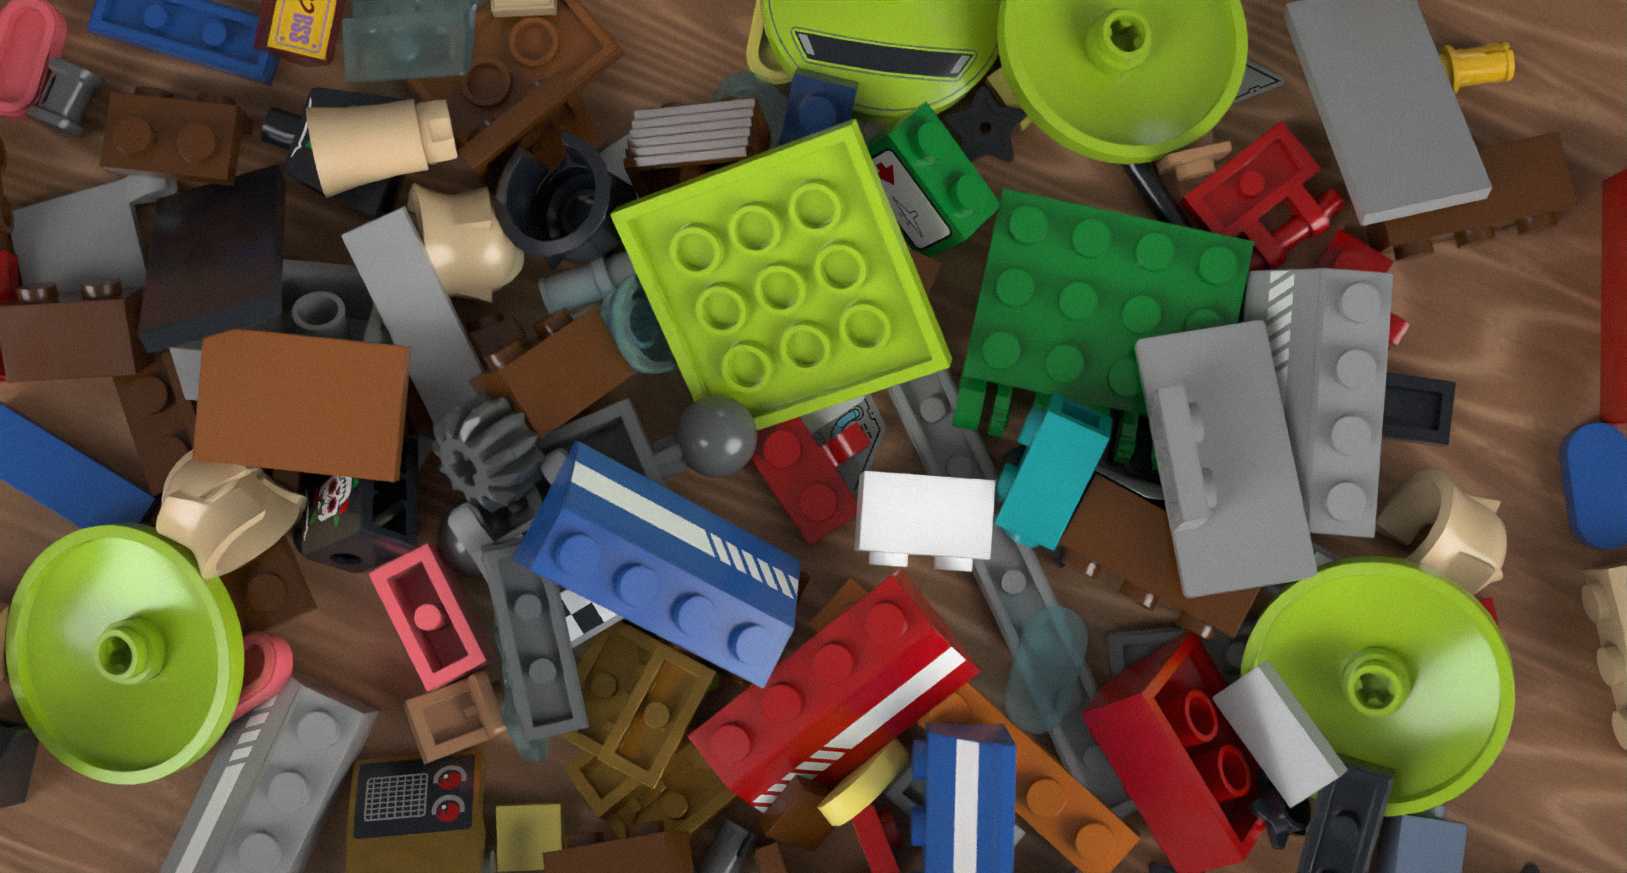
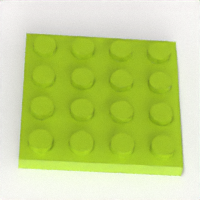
(785, 279)

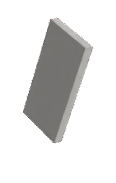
(1386, 107)

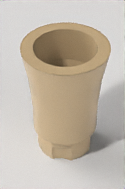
(378, 141)

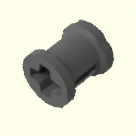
(66, 97)

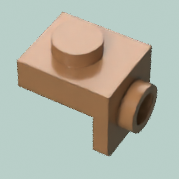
(456, 716)

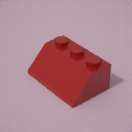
(1179, 755)

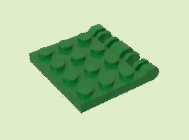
(1074, 294)

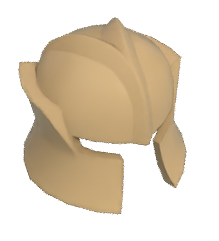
(465, 242)
(225, 512)
(1466, 533)

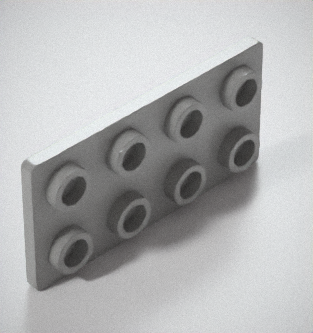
(1225, 459)

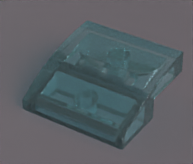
(408, 39)

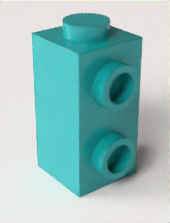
(1053, 471)

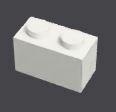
(924, 518)

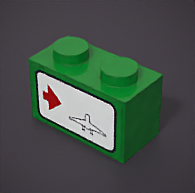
(929, 182)

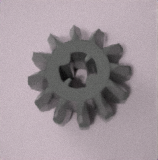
(488, 452)

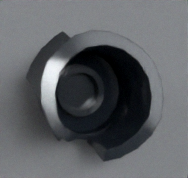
(570, 211)

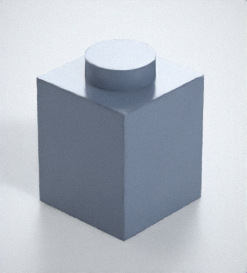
(1421, 843)

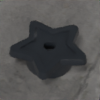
(986, 110)
(1276, 813)

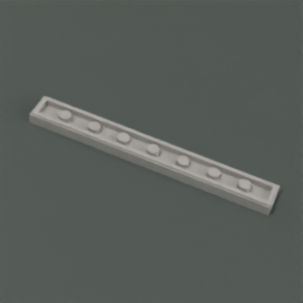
(1012, 576)

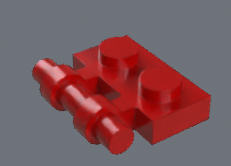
(1252, 185)

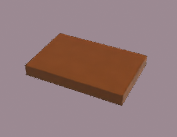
(513, 55)
(302, 403)

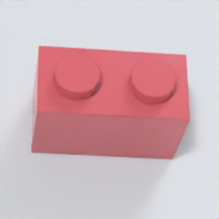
(433, 616)

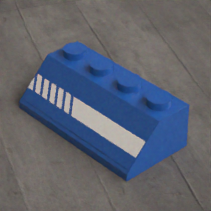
(664, 564)
(967, 798)

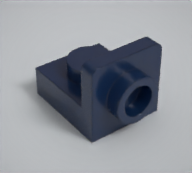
(816, 104)

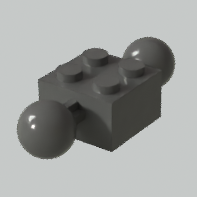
(711, 438)

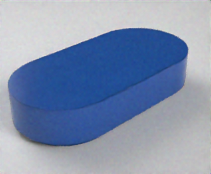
(1595, 484)

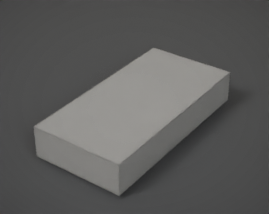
(1279, 734)

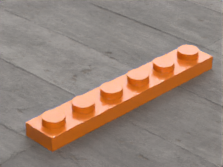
(1045, 791)

